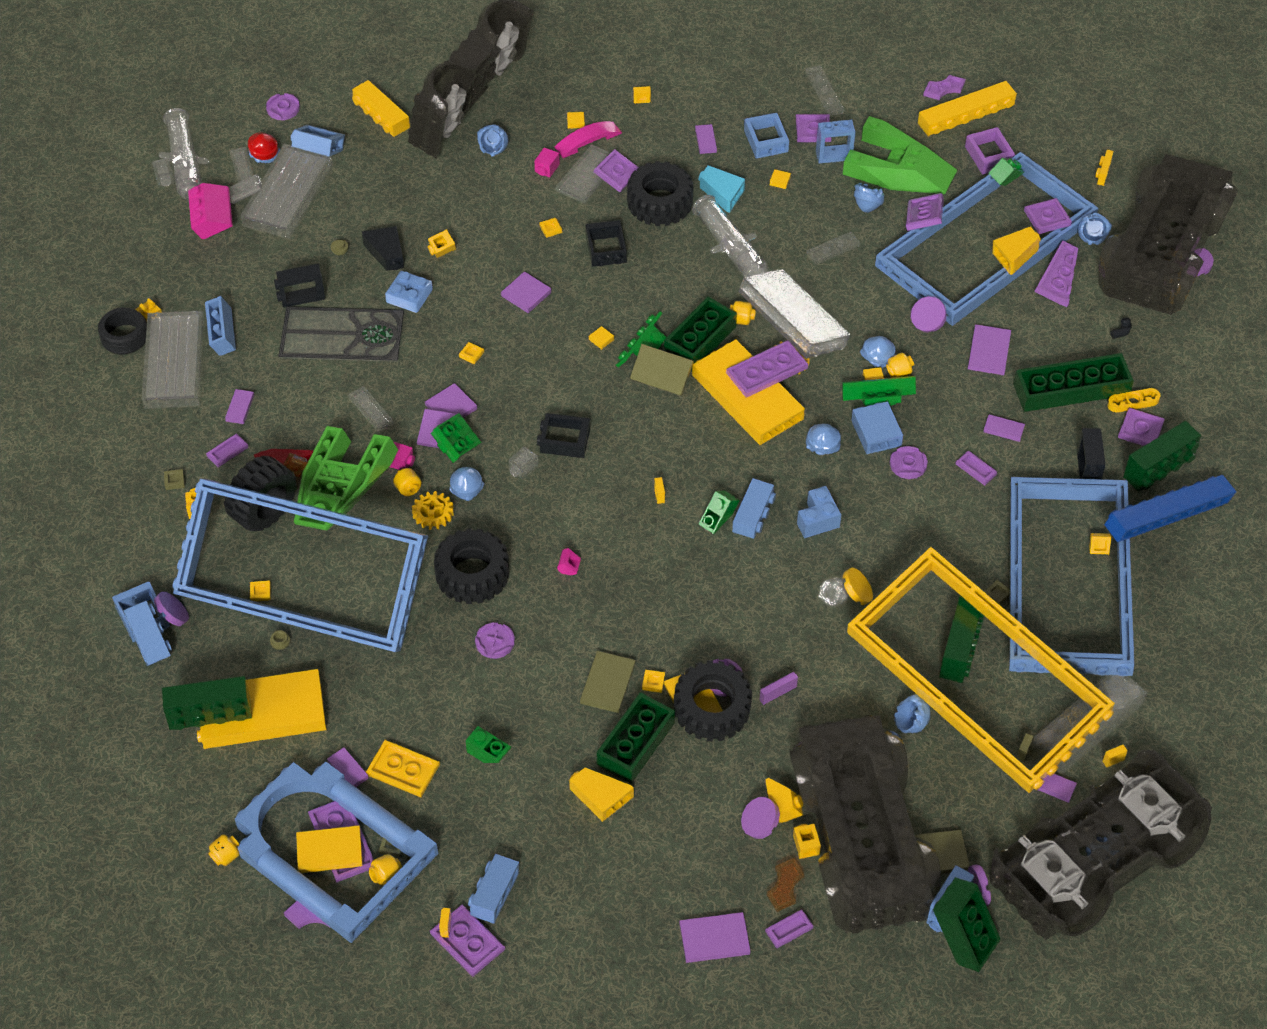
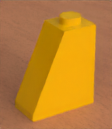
(1016, 248)
(600, 792)

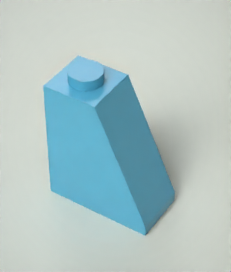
(723, 186)

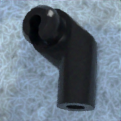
(1123, 330)

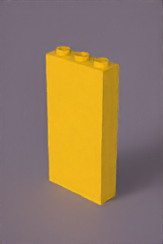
(760, 414)
(279, 708)

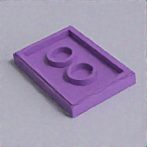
(924, 211)
(989, 349)
(714, 937)
(469, 941)

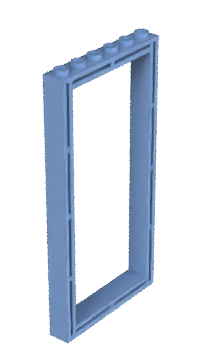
(957, 311)
(1072, 489)
(192, 546)

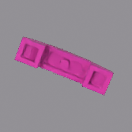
(586, 135)

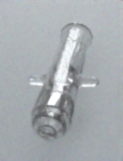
(182, 152)
(730, 238)

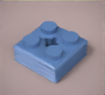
(408, 291)

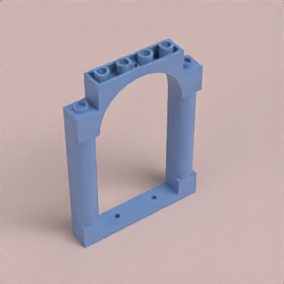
(332, 784)

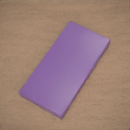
(767, 368)
(335, 816)

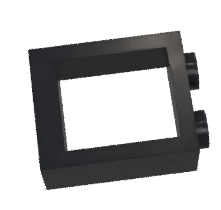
(611, 230)
(298, 276)
(561, 447)
(1091, 454)

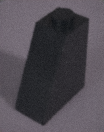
(384, 246)

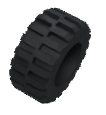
(660, 209)
(263, 476)
(473, 586)
(710, 724)

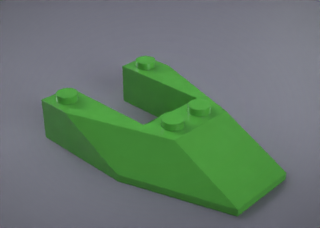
(907, 167)
(340, 485)

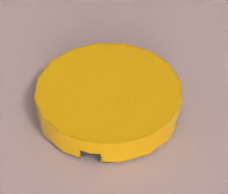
(857, 586)

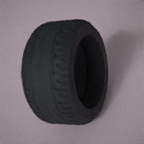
(122, 344)

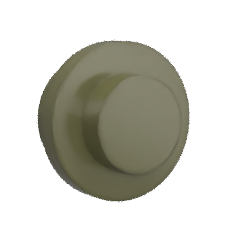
(339, 247)
(279, 640)

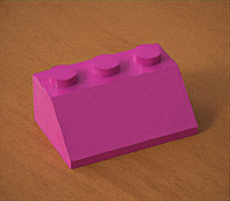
(209, 209)

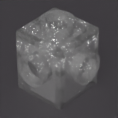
(828, 594)

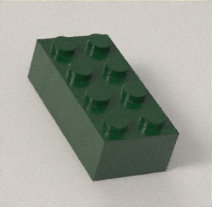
(701, 331)
(1162, 456)
(961, 642)
(206, 703)
(635, 737)
(966, 924)

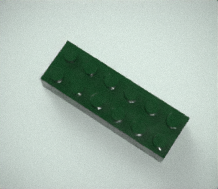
(1072, 382)

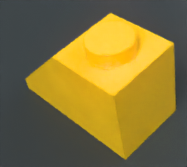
(789, 802)

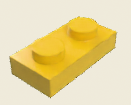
(1102, 172)

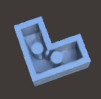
(821, 515)

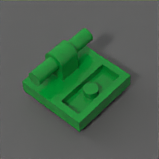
(455, 437)

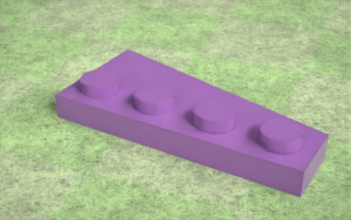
(1059, 275)

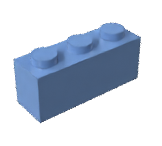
(220, 326)
(754, 508)
(147, 632)
(493, 888)

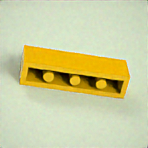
(380, 108)

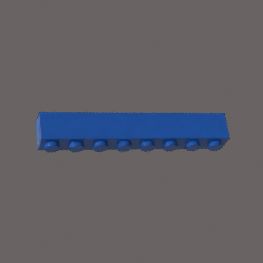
(1169, 508)

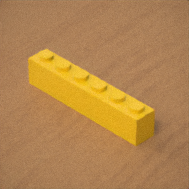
(967, 108)

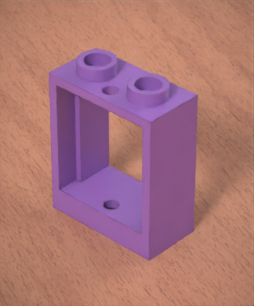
(986, 164)

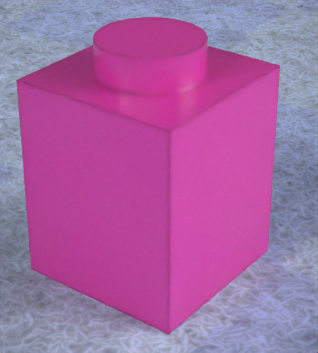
(547, 162)
(403, 458)

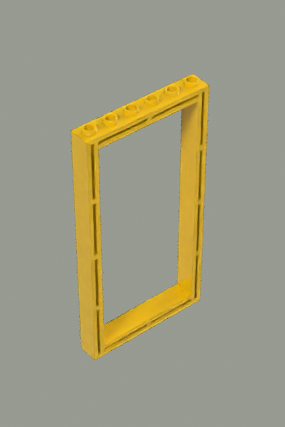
(1027, 779)

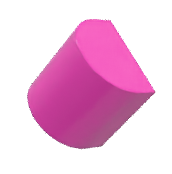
(568, 562)

